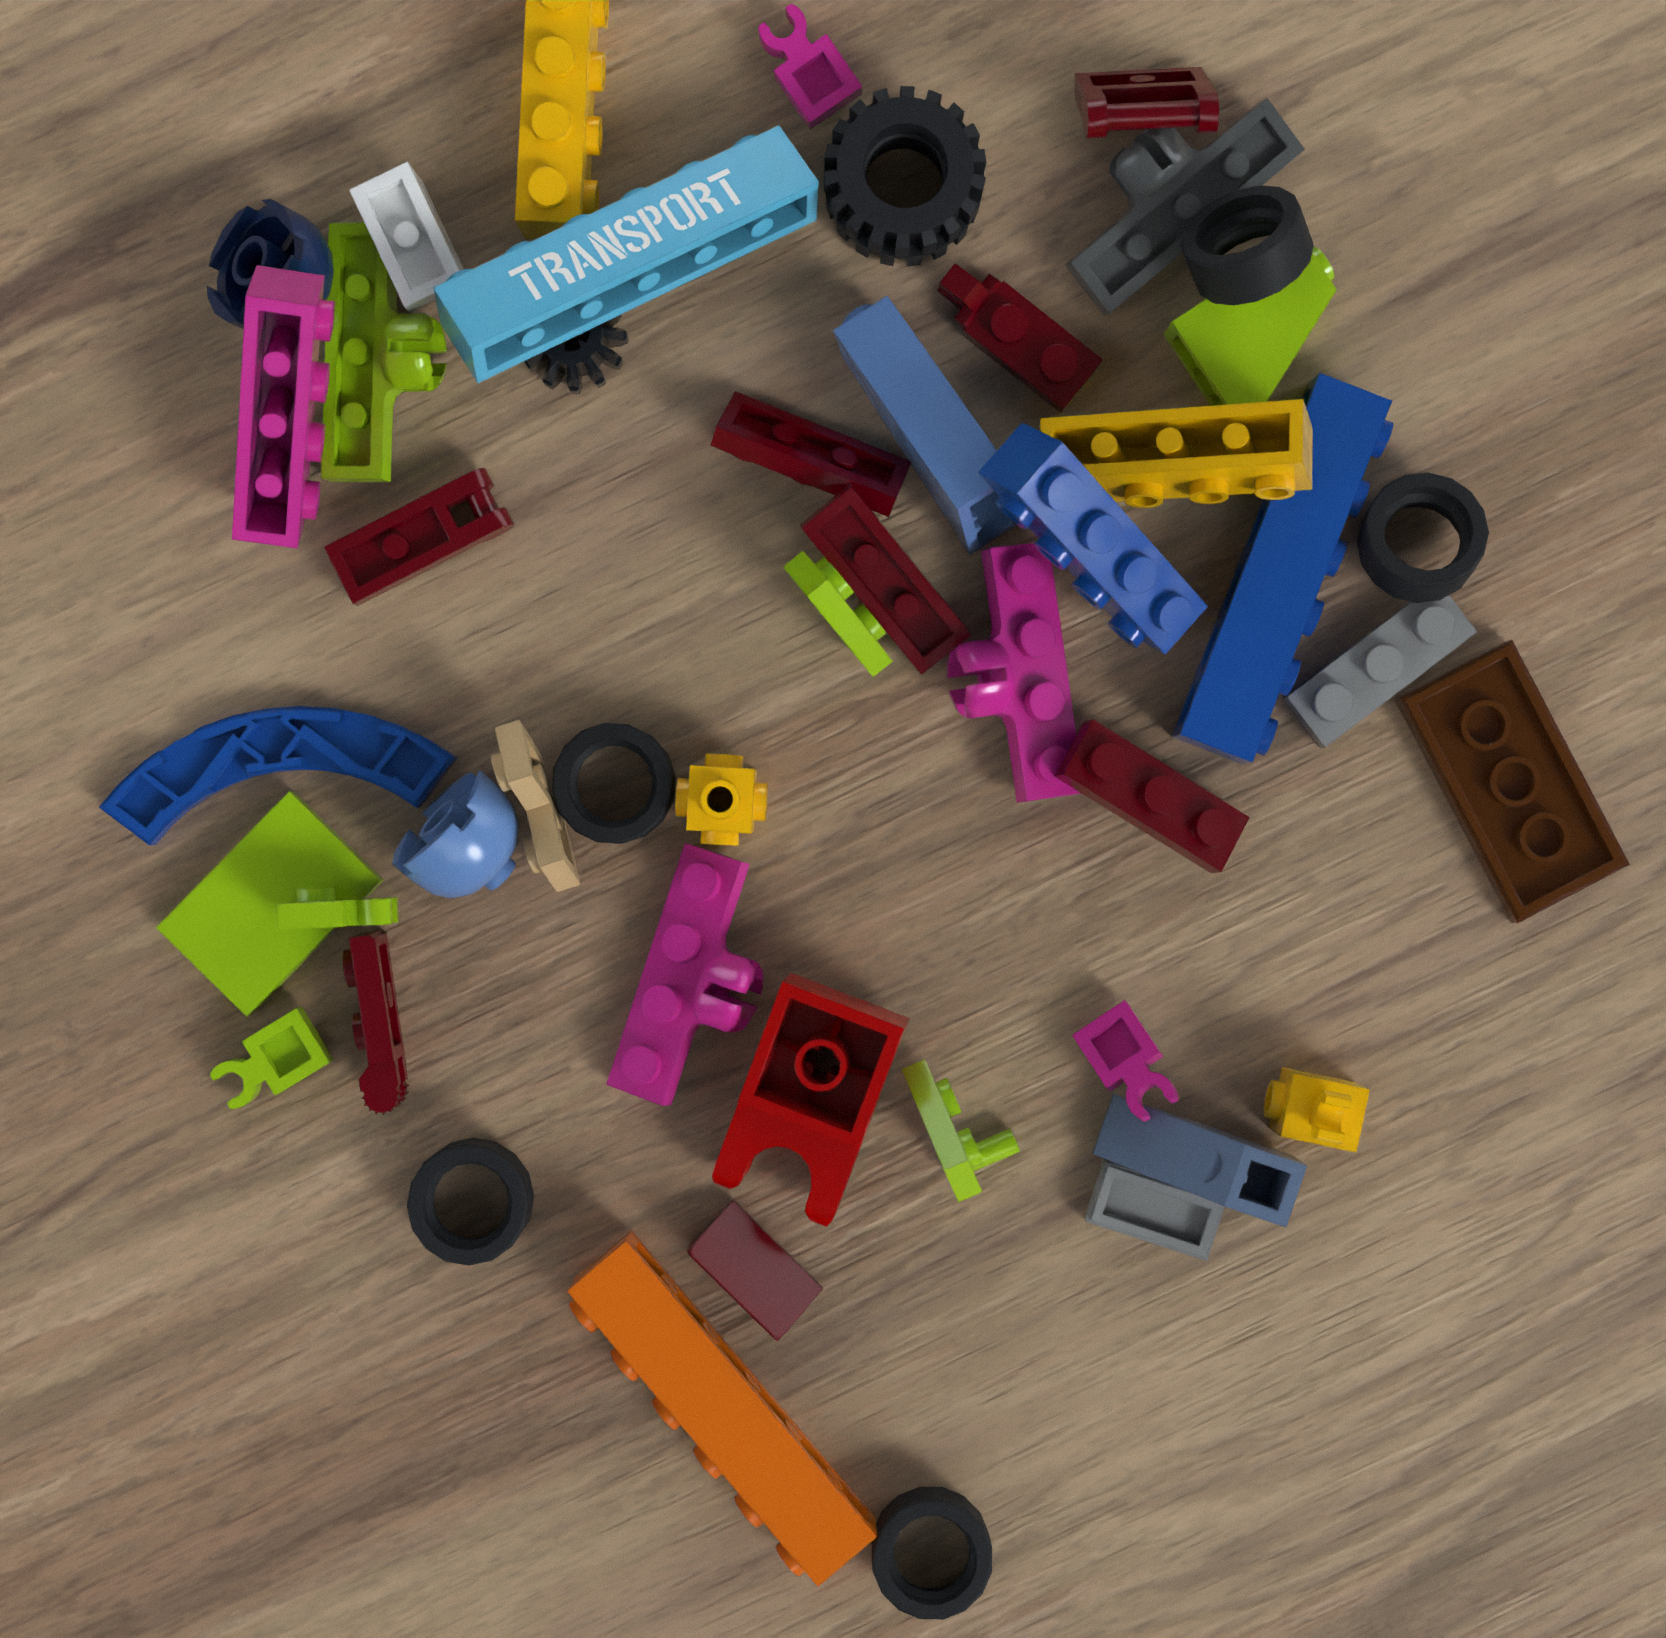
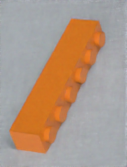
(723, 1409)

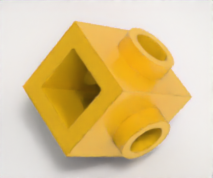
(747, 806)

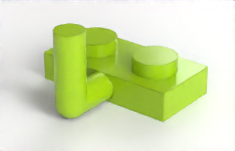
(828, 594)
(955, 1150)

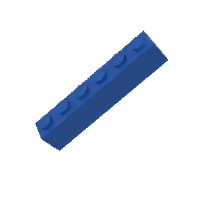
(1279, 579)

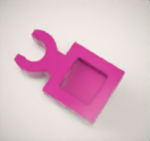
(812, 74)
(1122, 1053)

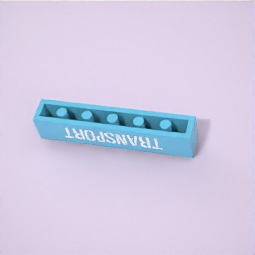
(626, 253)

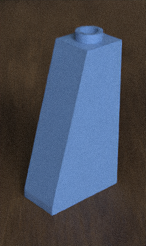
(924, 419)

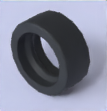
(1255, 271)
(1448, 500)
(566, 776)
(444, 1242)
(948, 1599)

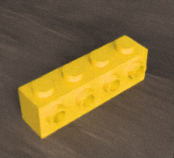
(558, 113)
(1193, 451)

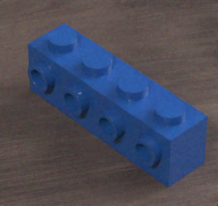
(1091, 537)

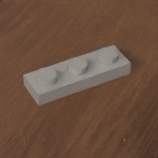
(1377, 667)

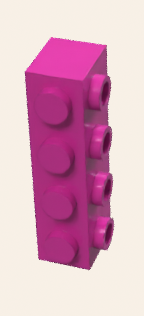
(277, 405)

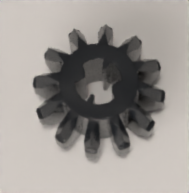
(584, 360)

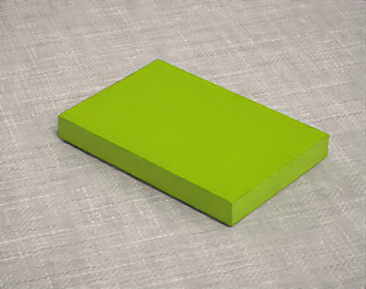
(231, 915)

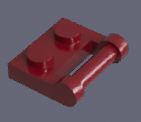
(1146, 100)

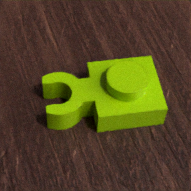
(321, 910)
(279, 1055)

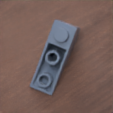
(1202, 1161)

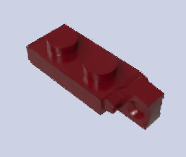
(1019, 336)

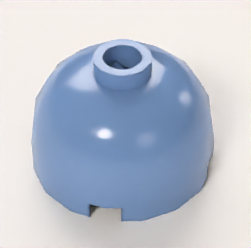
(463, 841)

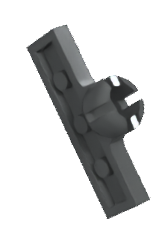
(1166, 189)

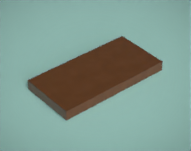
(1512, 782)

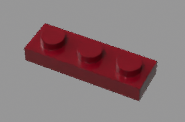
(809, 452)
(885, 579)
(1152, 796)

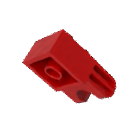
(810, 1110)

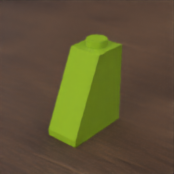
(1246, 348)

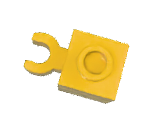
(1316, 1109)

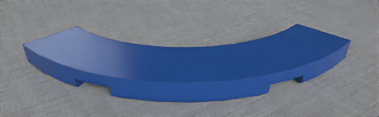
(270, 743)

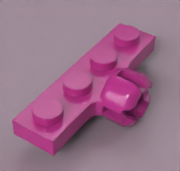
(1021, 670)
(686, 977)

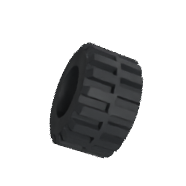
(916, 126)

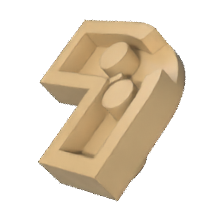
(522, 769)

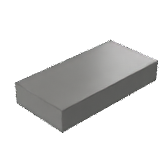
(1153, 1211)

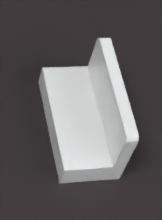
(407, 234)

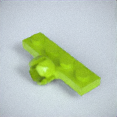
(371, 359)

